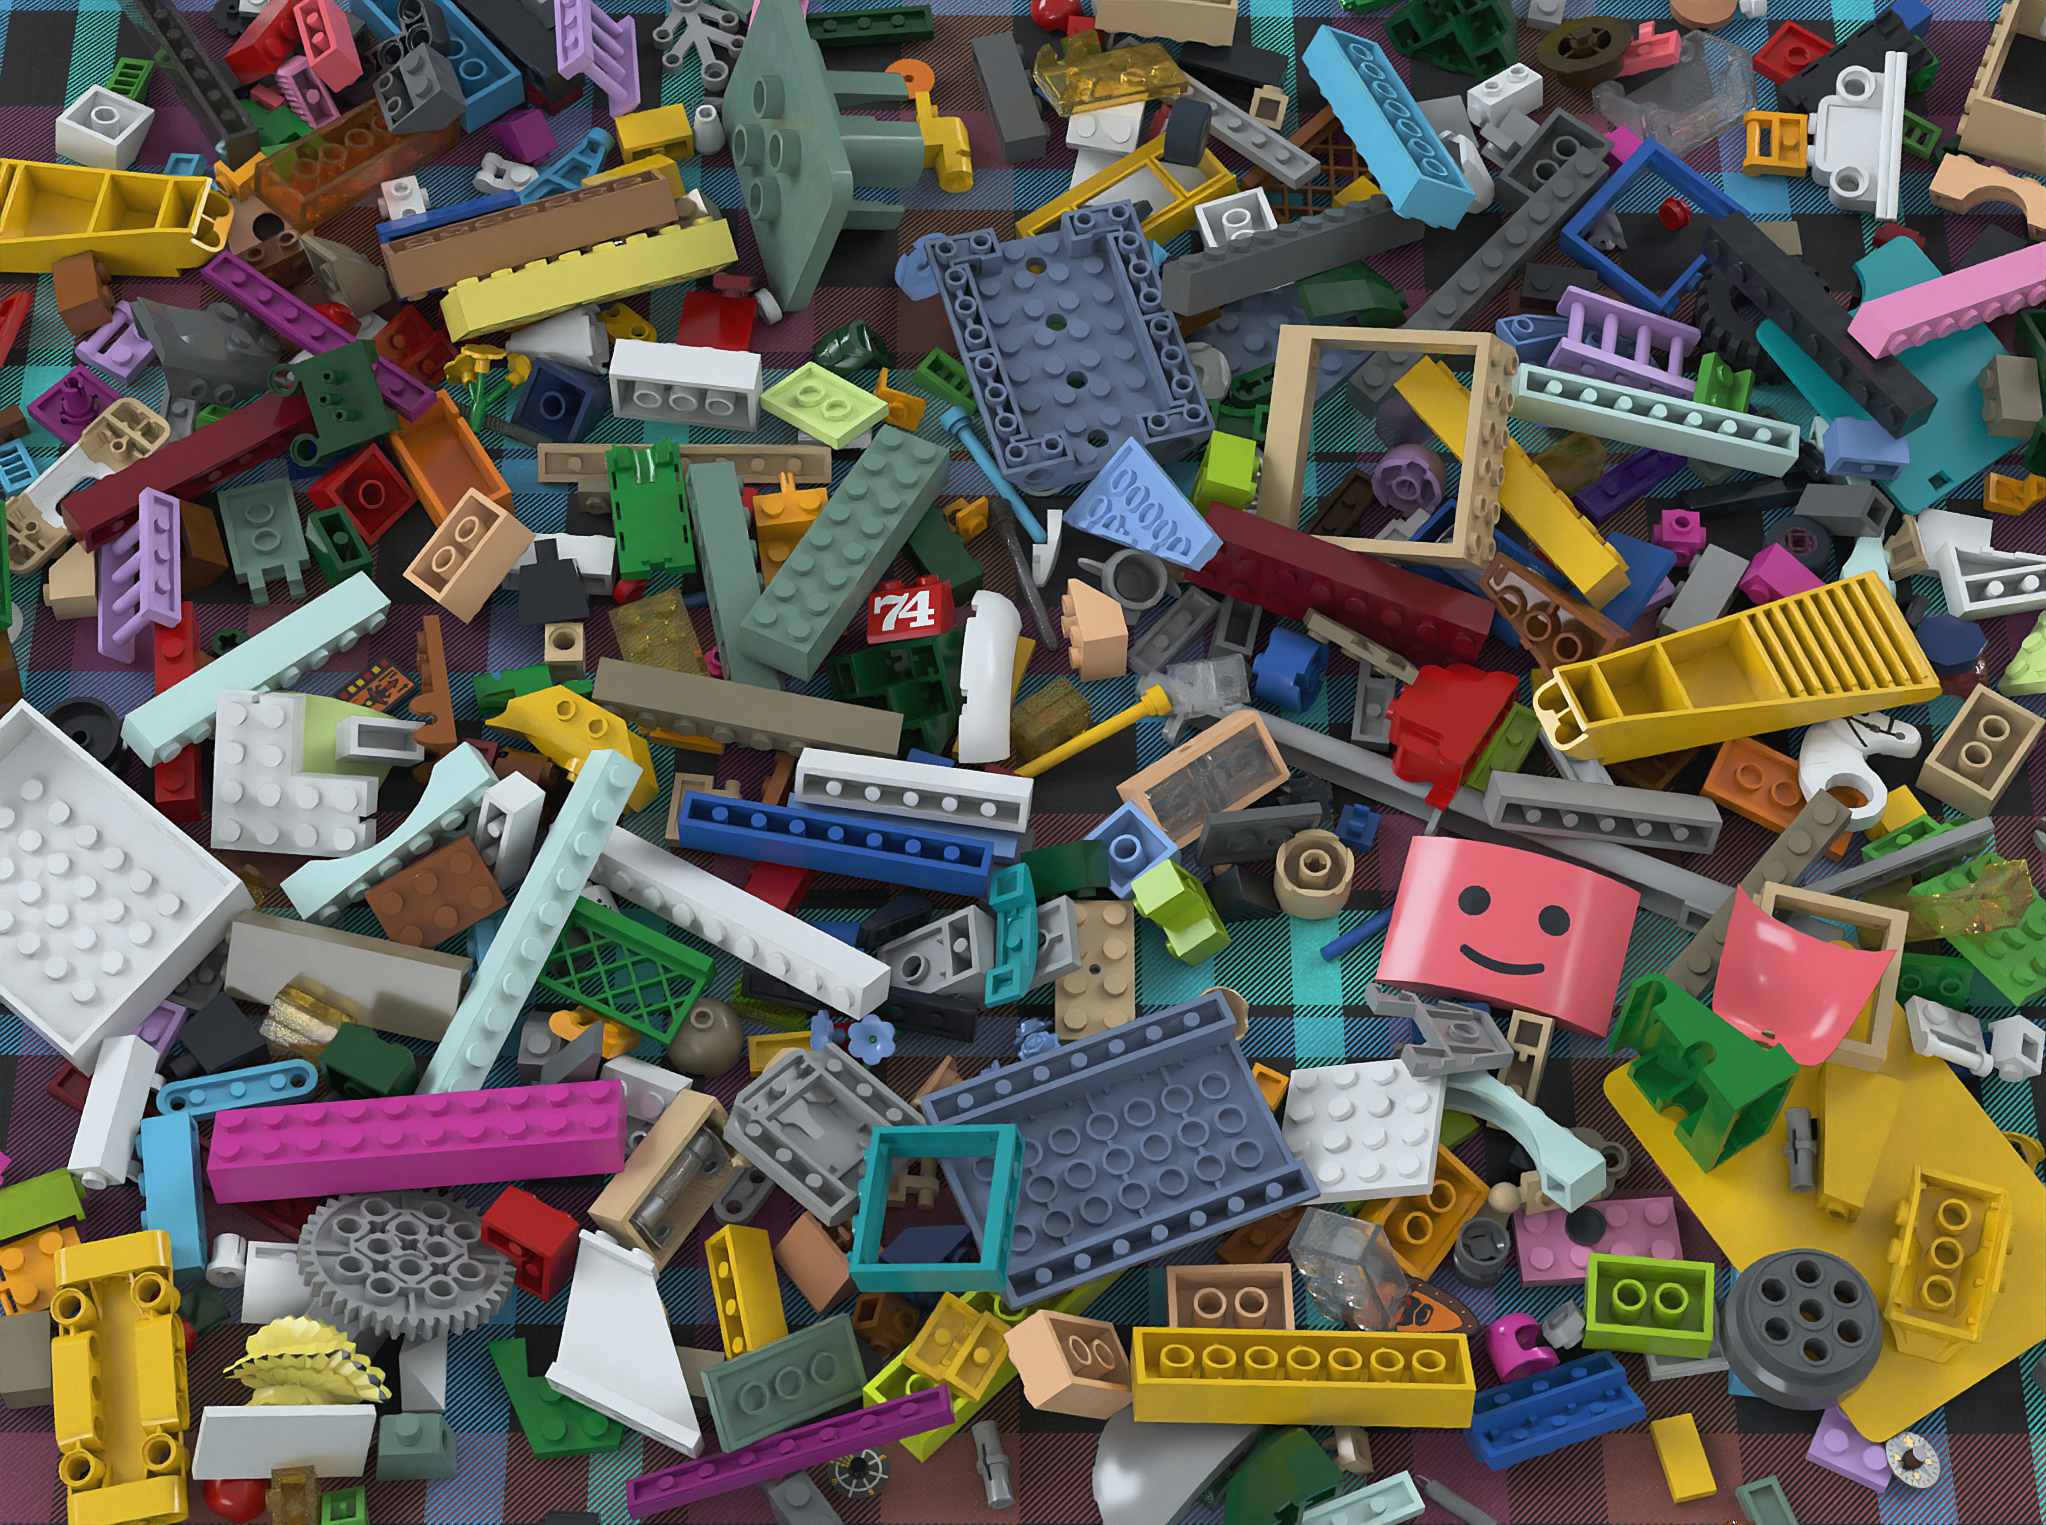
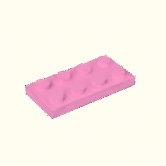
(1632, 1229)

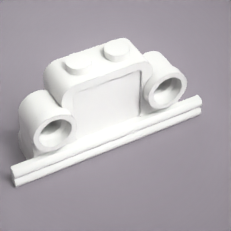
(1861, 139)

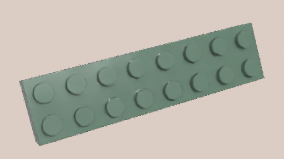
(844, 553)

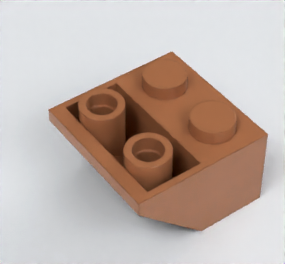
(817, 1260)

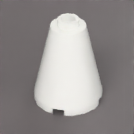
(566, 338)

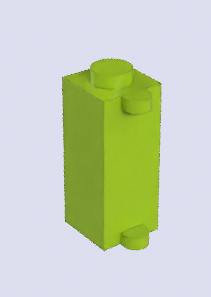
(40, 1202)

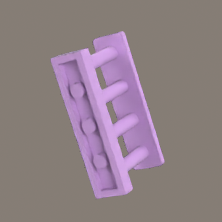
(578, 51)
(1622, 319)
(159, 576)

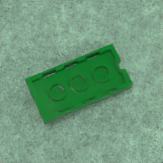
(650, 510)

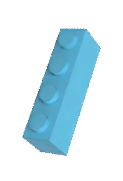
(174, 1190)

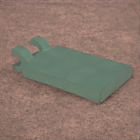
(265, 536)

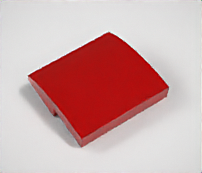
(415, 346)

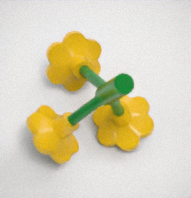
(471, 370)

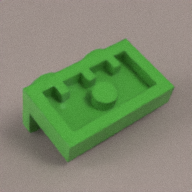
(1722, 387)

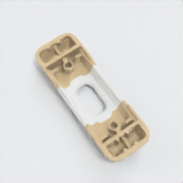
(107, 446)

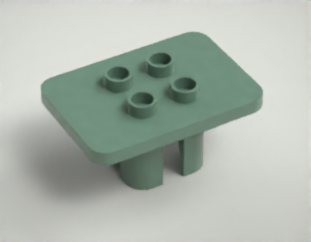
(805, 157)

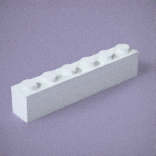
(913, 789)

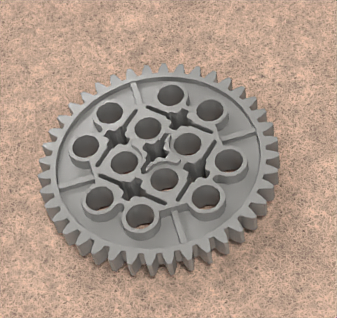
(403, 1263)

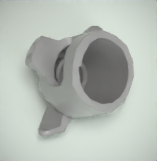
(1133, 581)

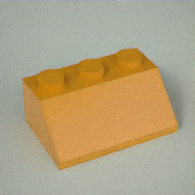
(1428, 1224)

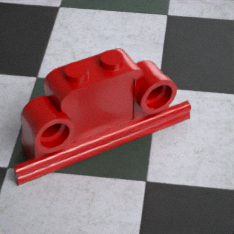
(1447, 725)

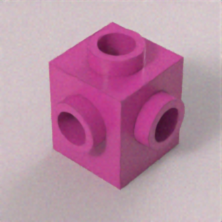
(1680, 533)

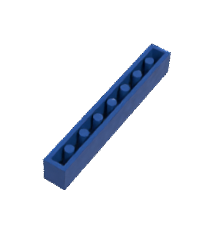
(836, 844)

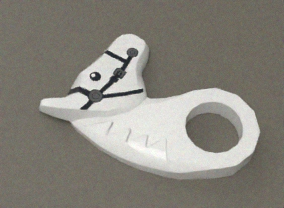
(1836, 756)

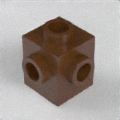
(885, 1321)

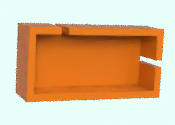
(443, 466)

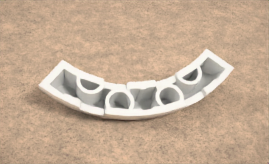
(987, 678)

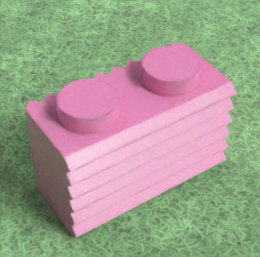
(305, 92)

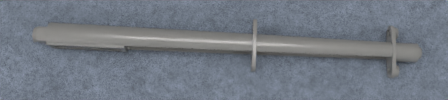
(1662, 886)

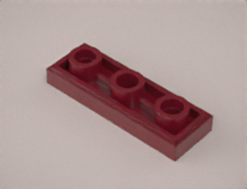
(737, 283)

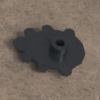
(228, 16)

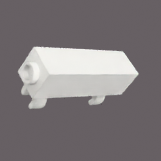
(114, 1112)

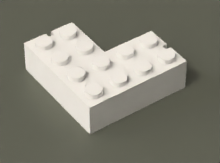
(264, 794)

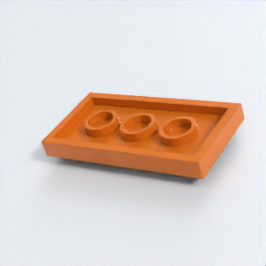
(1767, 789)

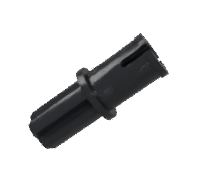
(1811, 461)

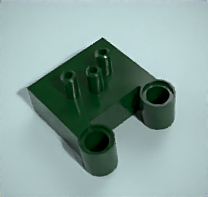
(341, 400)

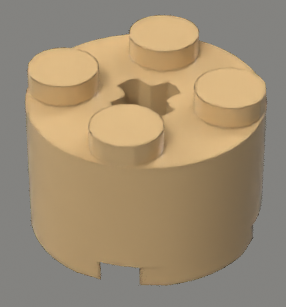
(1313, 875)

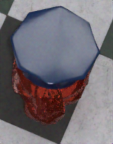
(1954, 653)

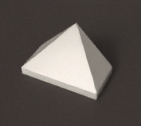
(423, 1374)

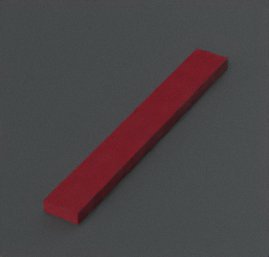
(281, 1215)

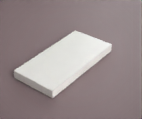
(1137, 187)
(257, 1439)

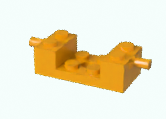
(783, 521)

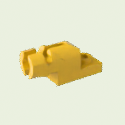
(944, 145)

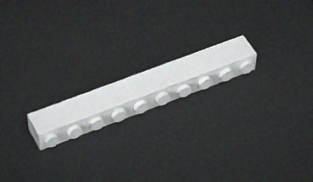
(742, 924)

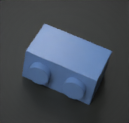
(1864, 450)

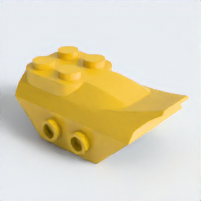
(570, 728)
(1947, 1262)

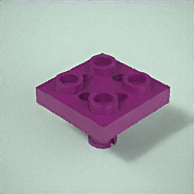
(72, 402)

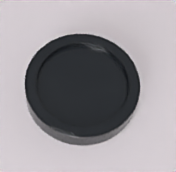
(1585, 1226)

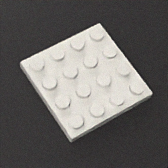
(1365, 1129)

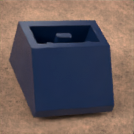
(929, 1245)

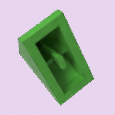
(345, 1507)

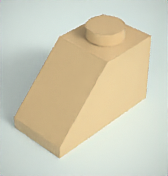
(73, 584)

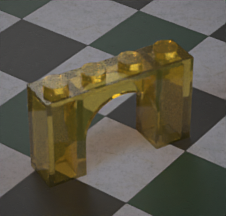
(1988, 904)

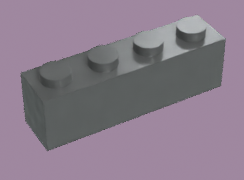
(1009, 97)

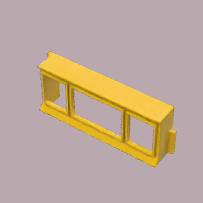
(1160, 226)

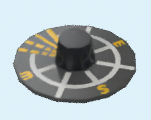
(859, 1473)

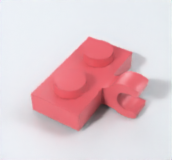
(1651, 50)

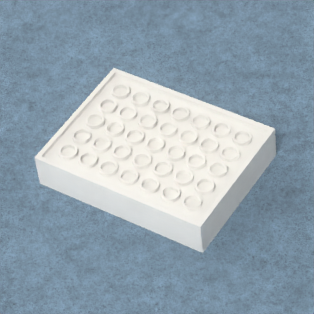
(95, 894)

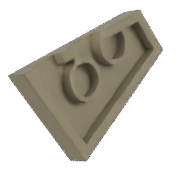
(1359, 646)

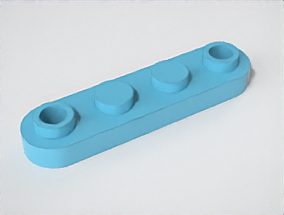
(240, 1089)

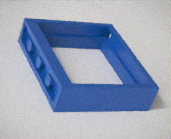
(1682, 178)

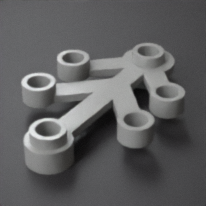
(713, 72)

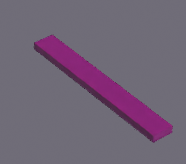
(311, 329)
(790, 1451)

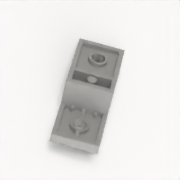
(963, 947)

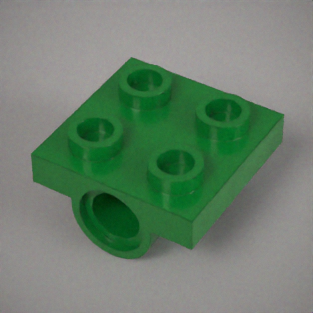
(1934, 979)

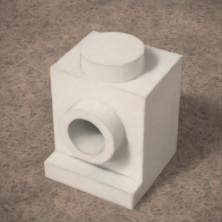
(2017, 1048)

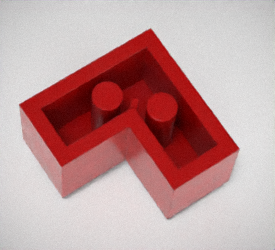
(534, 1237)

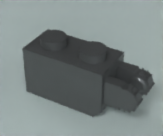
(799, 1501)

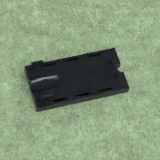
(1863, 49)

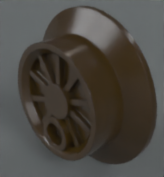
(1586, 50)

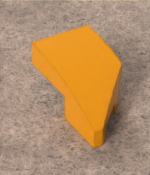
(2012, 495)

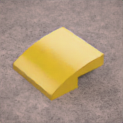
(959, 1347)

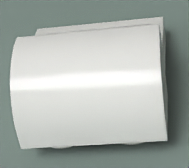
(273, 1284)

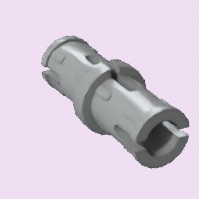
(1800, 1150)
(993, 1464)

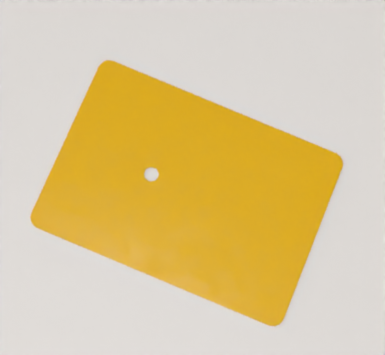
(1937, 1126)

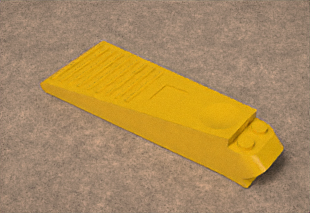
(125, 217)
(1741, 676)

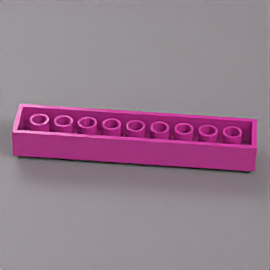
(418, 1141)

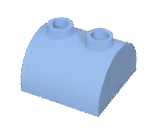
(1132, 847)

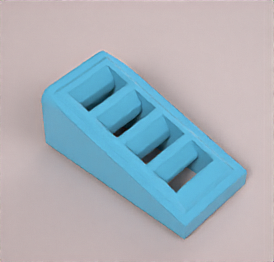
(31, 471)

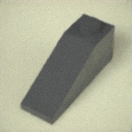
(576, 1061)

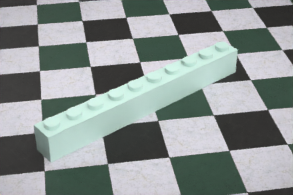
(532, 924)

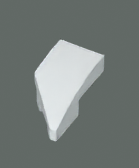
(1046, 555)

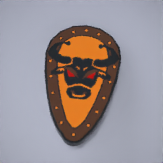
(1432, 1311)

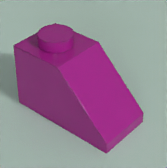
(525, 136)

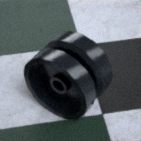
(94, 729)

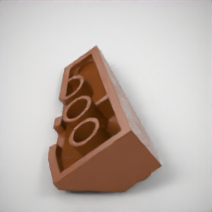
(1548, 619)

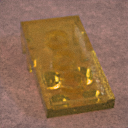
(1106, 79)
(659, 634)

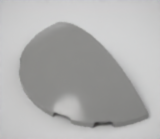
(1160, 1468)

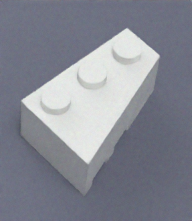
(1990, 582)

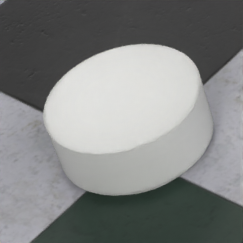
(767, 307)

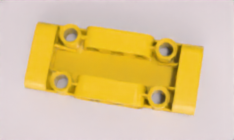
(120, 1382)

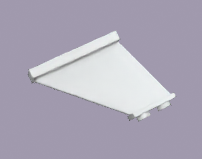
(620, 1347)

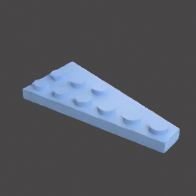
(1143, 510)

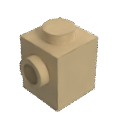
(1269, 106)

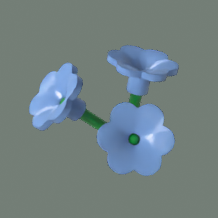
(868, 1038)

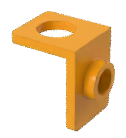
(903, 408)
(970, 518)

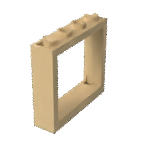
(1893, 922)

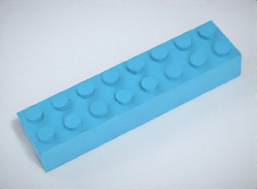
(1388, 128)

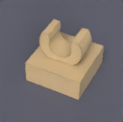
(1352, 1449)

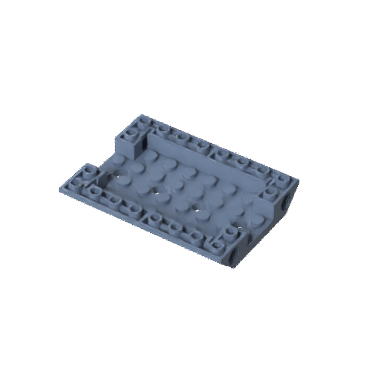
(1113, 340)

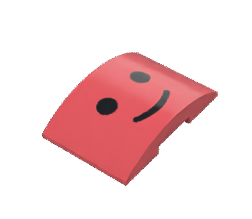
(1509, 932)

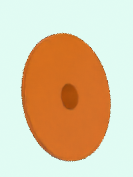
(916, 74)

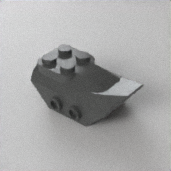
(210, 353)

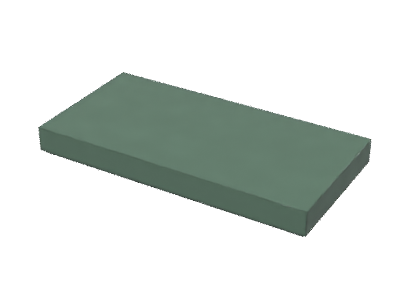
(784, 1382)

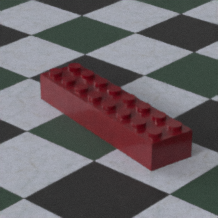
(1385, 603)

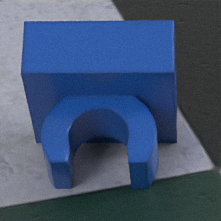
(1357, 827)

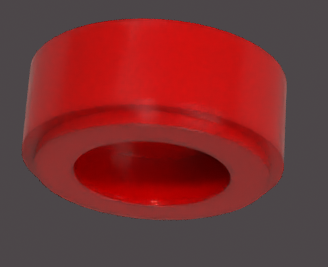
(629, 591)

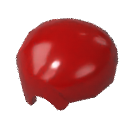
(1055, 13)
(236, 1498)

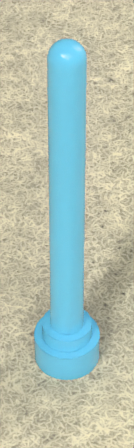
(958, 424)

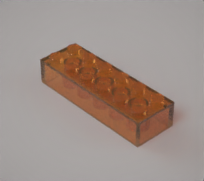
(343, 165)

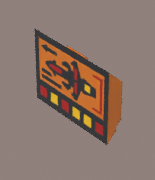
(378, 686)

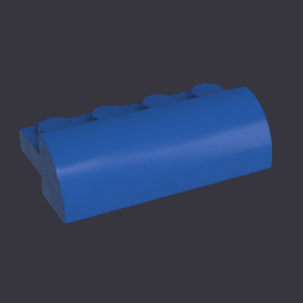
(1552, 1410)

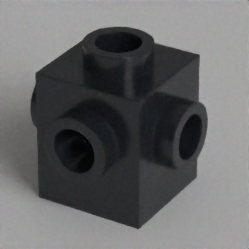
(1305, 788)

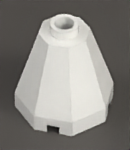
(1472, 167)

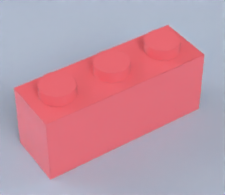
(328, 42)

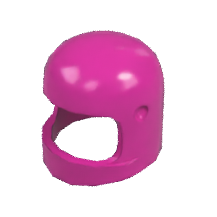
(1514, 1347)

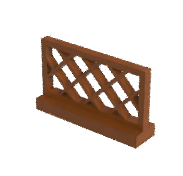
(1310, 140)

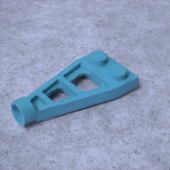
(596, 141)

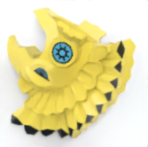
(306, 1365)

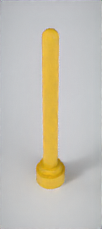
(1151, 704)

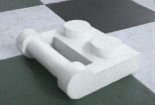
(1947, 1035)

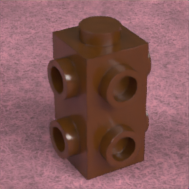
(280, 258)

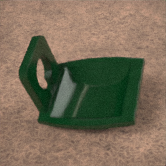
(850, 348)

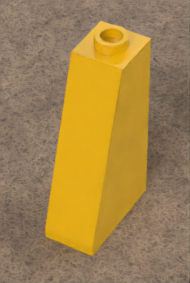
(1852, 1129)

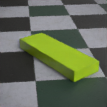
(1508, 748)

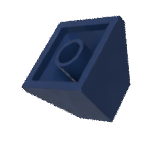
(561, 401)

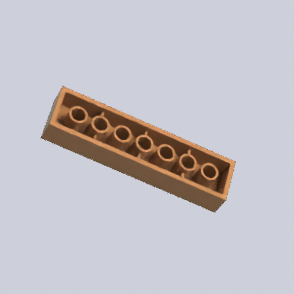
(529, 233)

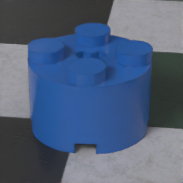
(1290, 670)

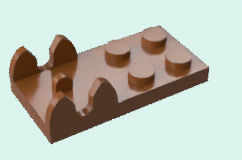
(434, 699)

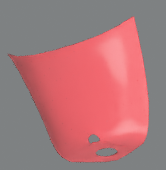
(1791, 983)

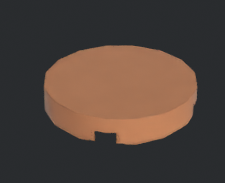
(1703, 13)

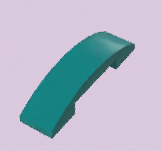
(1016, 936)

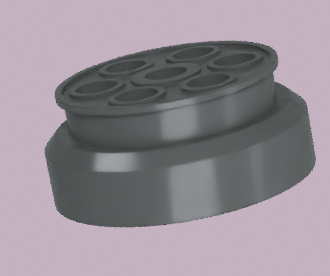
(1779, 1368)

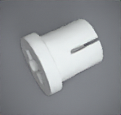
(228, 1261)

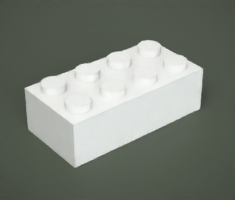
(686, 385)

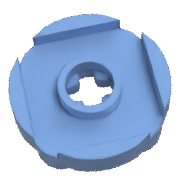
(914, 272)

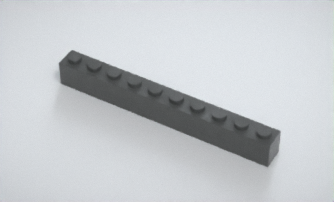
(1285, 254)
(1484, 274)

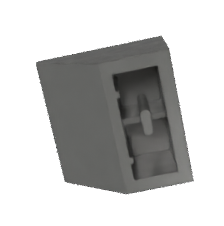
(420, 93)

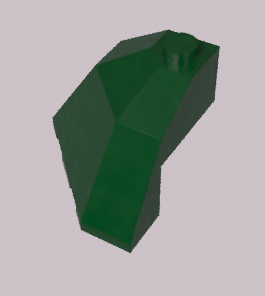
(1457, 34)
(1351, 292)
(907, 678)
(1281, 1480)

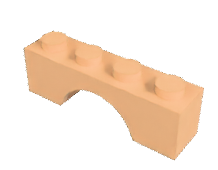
(1964, 184)

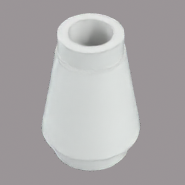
(707, 131)

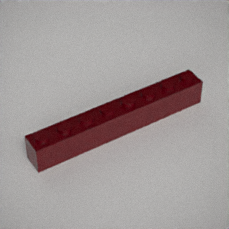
(188, 466)

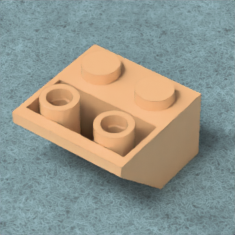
(1095, 631)

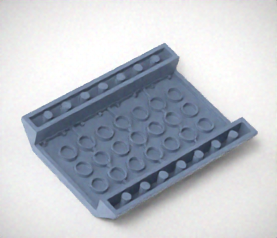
(1128, 1148)

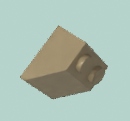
(346, 275)

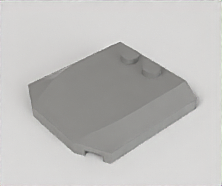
(811, 1124)

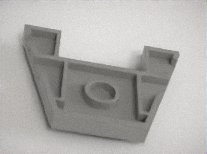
(1457, 1035)

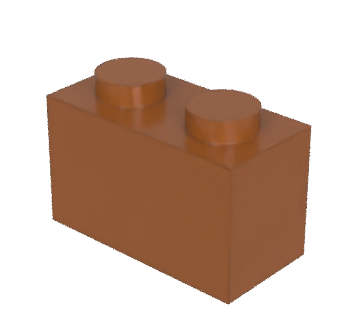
(83, 292)

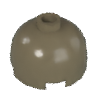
(708, 1039)

